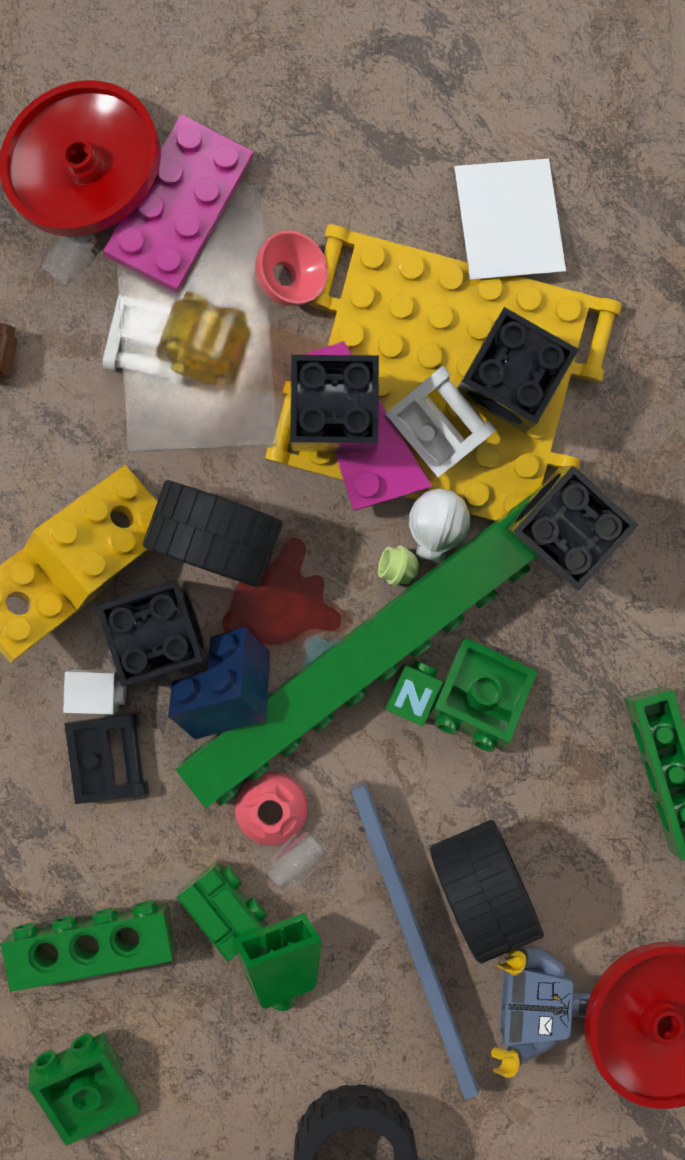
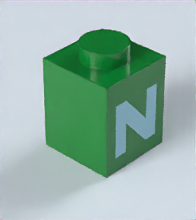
(414, 692)

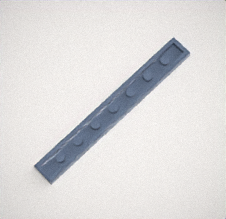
(415, 939)

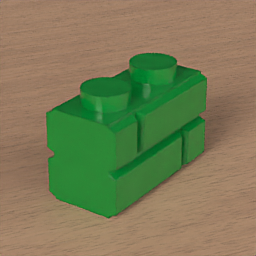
(222, 907)

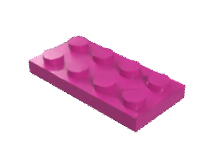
(183, 205)

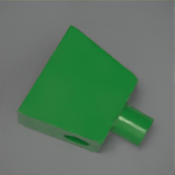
(280, 961)

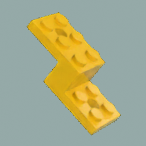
(72, 560)

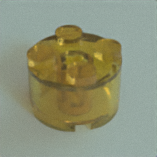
(204, 339)

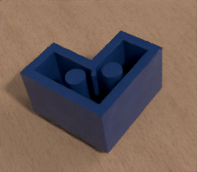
(229, 692)

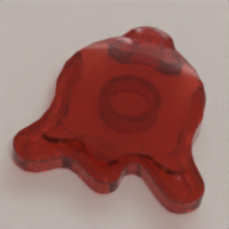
(283, 603)

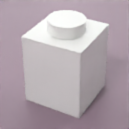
(93, 692)

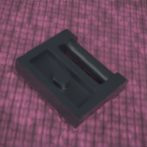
(93, 759)

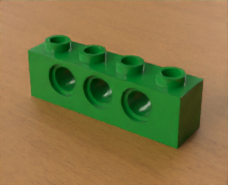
(662, 749)
(29, 968)

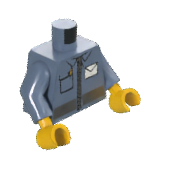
(534, 1007)

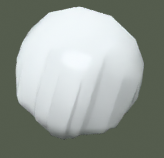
(438, 523)

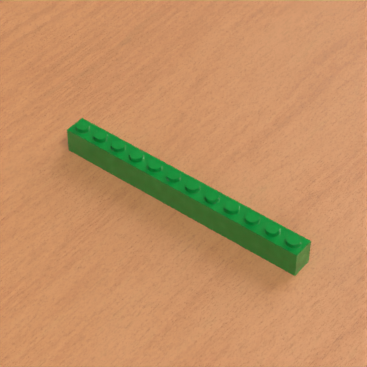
(359, 659)

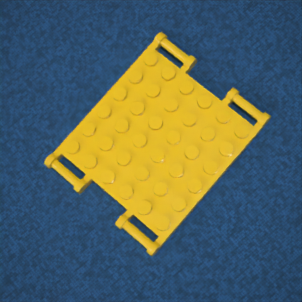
(429, 314)

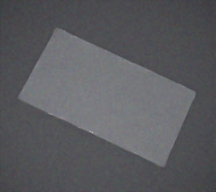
(178, 412)

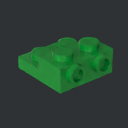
(482, 696)
(82, 1088)

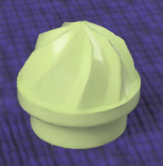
(398, 565)

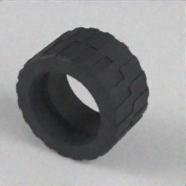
(212, 533)
(485, 892)
(354, 1108)

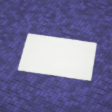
(509, 219)

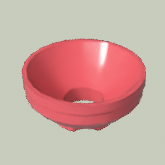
(303, 261)
(273, 787)

